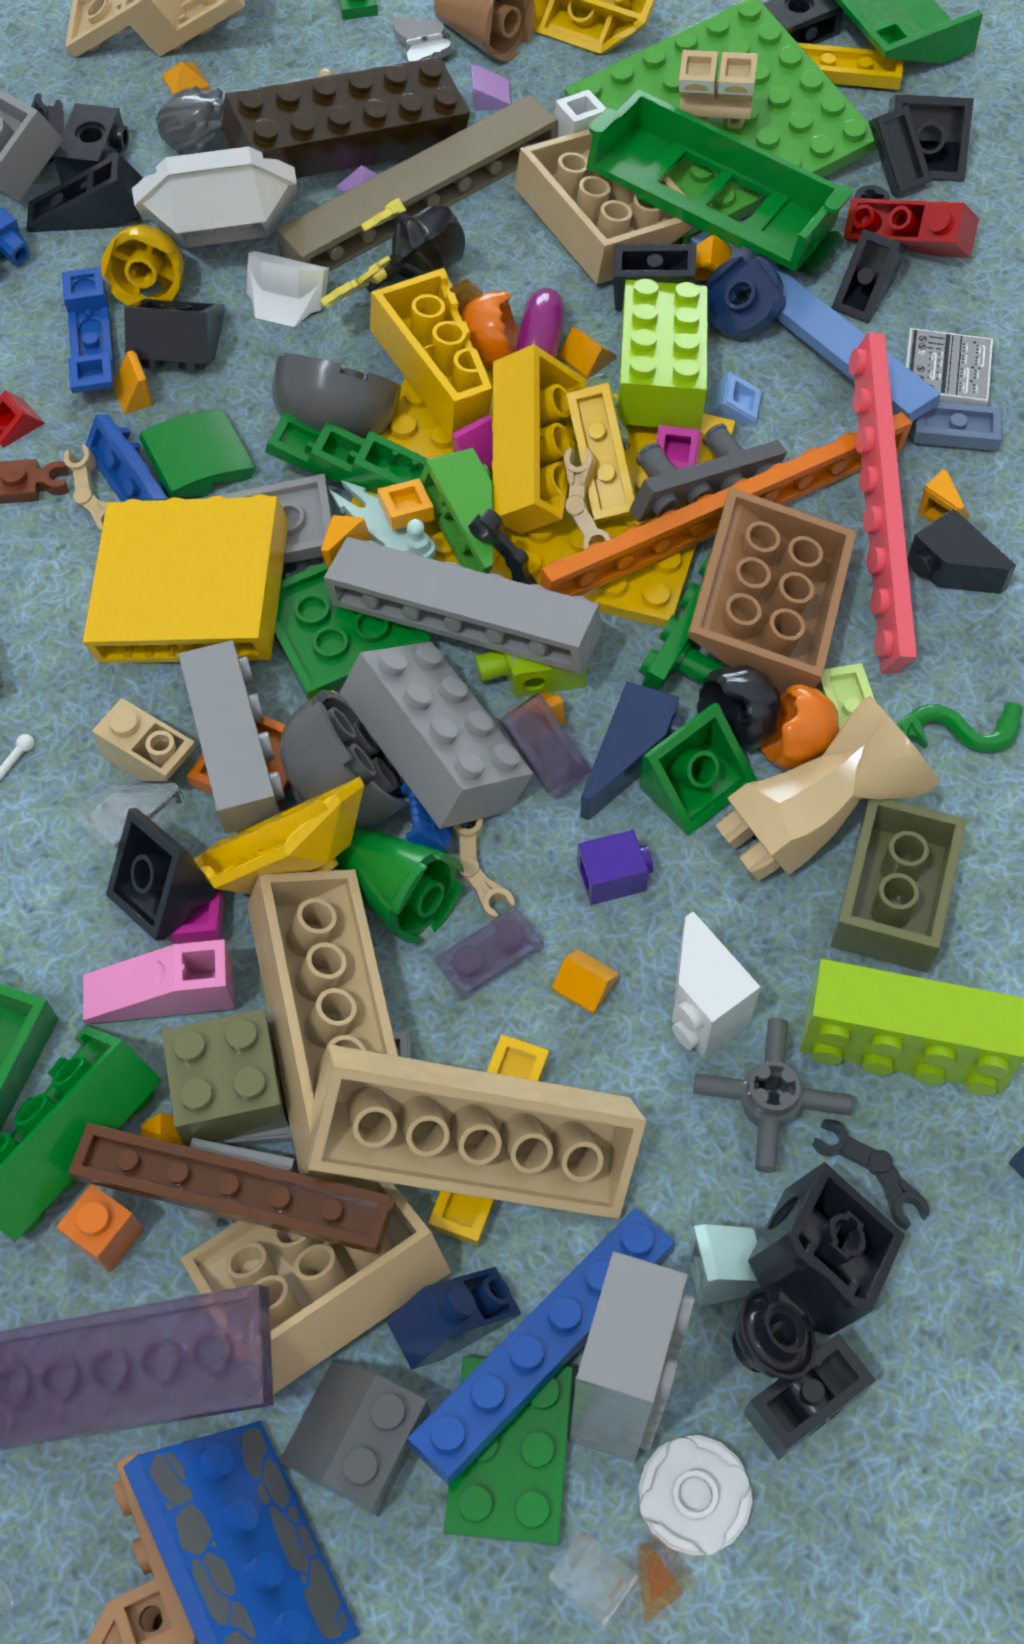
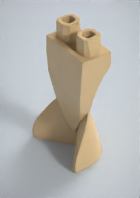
(808, 804)

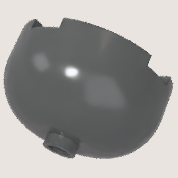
(326, 392)
(328, 748)

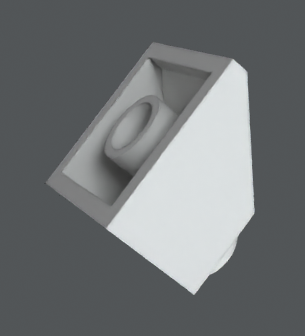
(711, 991)

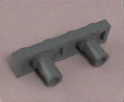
(676, 488)

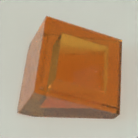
(656, 1583)

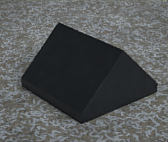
(155, 878)

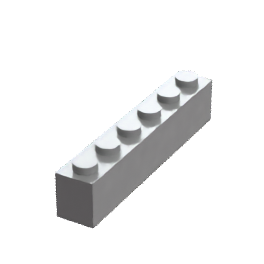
(465, 604)

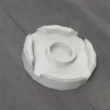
(680, 1511)

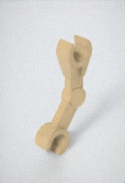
(83, 485)
(575, 504)
(485, 888)

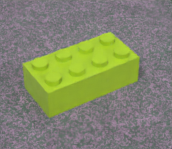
(663, 354)
(913, 1027)

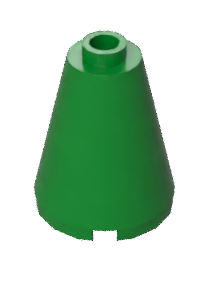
(403, 881)

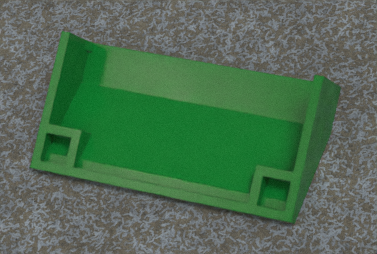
(914, 29)

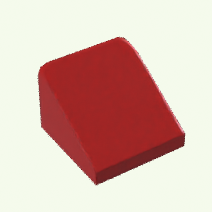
(16, 418)

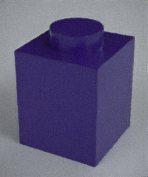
(614, 866)

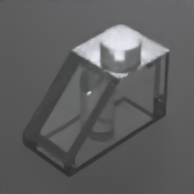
(103, 814)

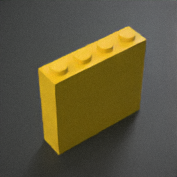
(186, 578)

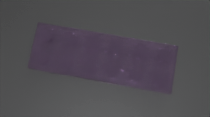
(136, 1367)

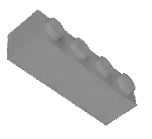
(229, 736)

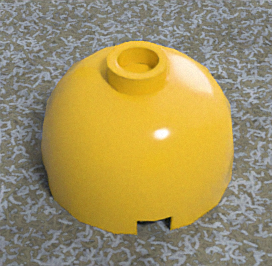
(138, 259)

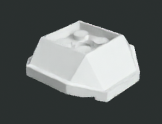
(217, 196)

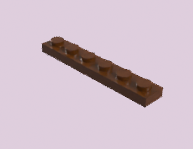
(233, 1188)

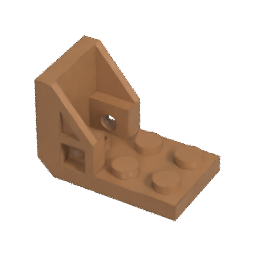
(134, 1614)

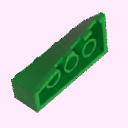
(96, 1086)

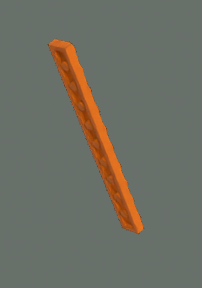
(699, 521)

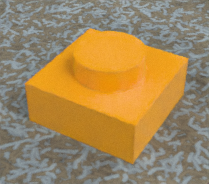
(404, 503)

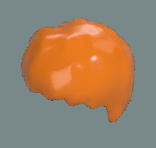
(491, 326)
(805, 728)

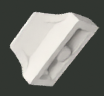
(284, 288)

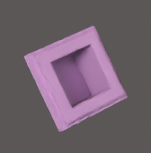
(489, 89)

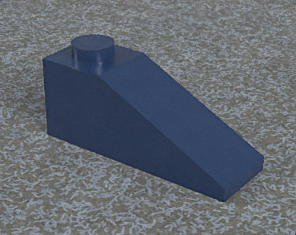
(638, 725)

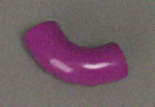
(542, 321)

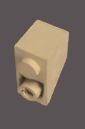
(141, 743)

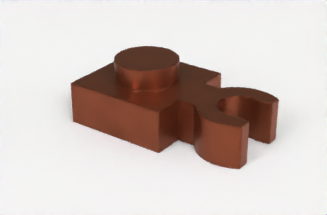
(24, 479)

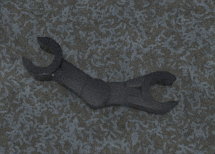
(489, 529)
(879, 1164)

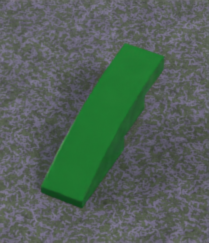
(343, 455)

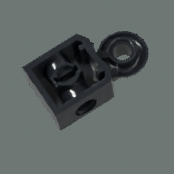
(816, 1271)

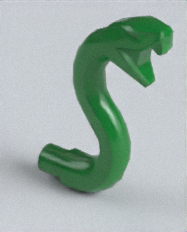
(1001, 738)

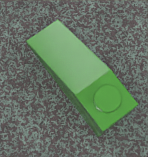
(459, 491)

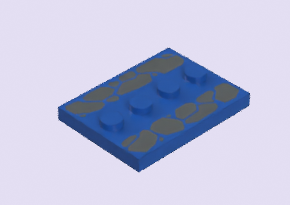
(238, 1542)

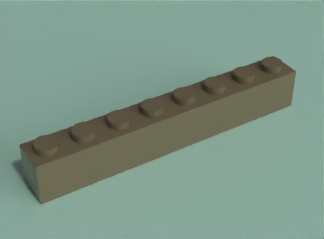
(435, 176)

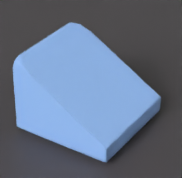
(735, 399)

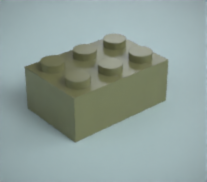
(899, 883)

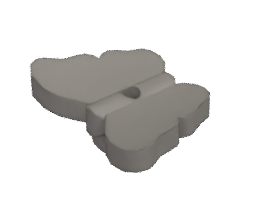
(422, 38)

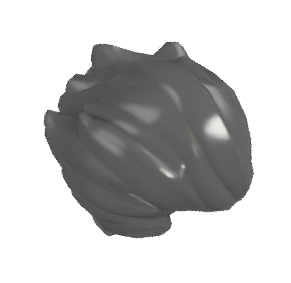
(193, 121)

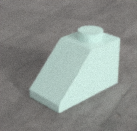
(720, 1262)

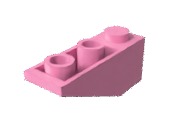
(162, 983)

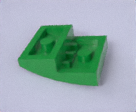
(196, 452)

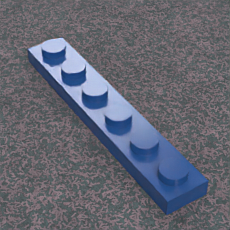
(529, 1355)

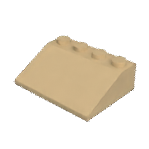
(587, 209)
(319, 1289)

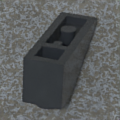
(89, 200)

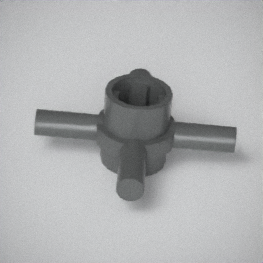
(772, 1075)

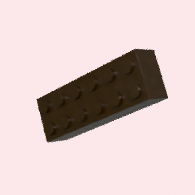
(348, 116)

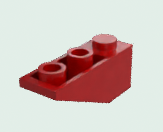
(923, 226)

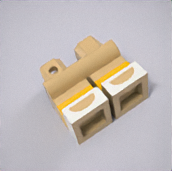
(718, 98)

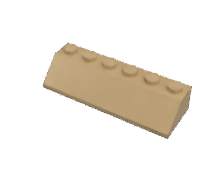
(316, 983)
(473, 1132)

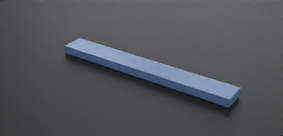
(836, 338)

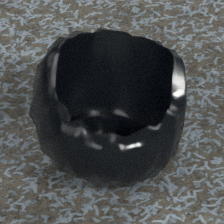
(746, 702)

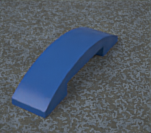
(89, 330)

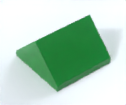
(695, 770)

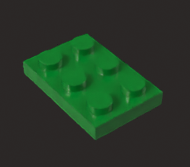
(519, 1477)

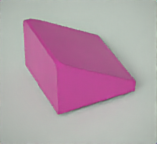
(476, 435)
(679, 444)

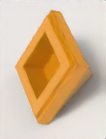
(184, 76)

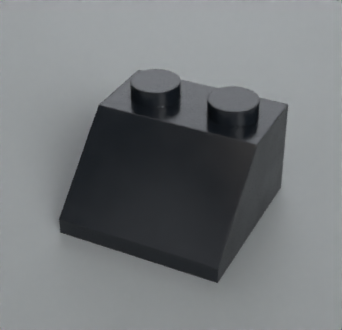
(942, 130)
(173, 332)

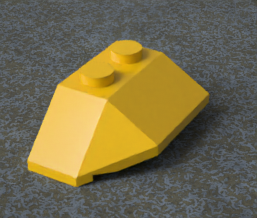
(591, 23)
(288, 842)

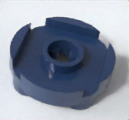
(761, 308)

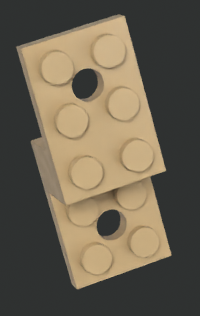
(160, 23)

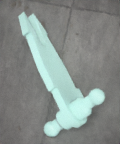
(404, 539)

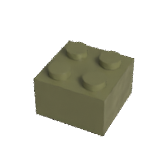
(224, 1078)

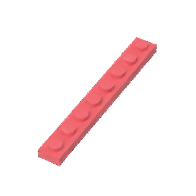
(883, 504)

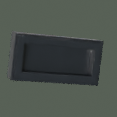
(900, 150)

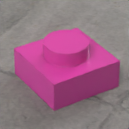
(204, 924)

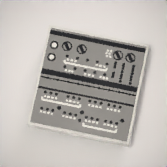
(951, 364)

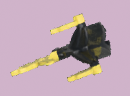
(419, 246)

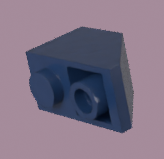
(451, 1316)

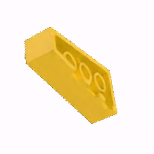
(432, 348)
(531, 437)

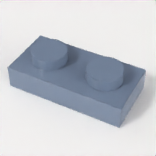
(960, 426)

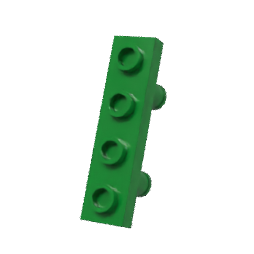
(677, 652)

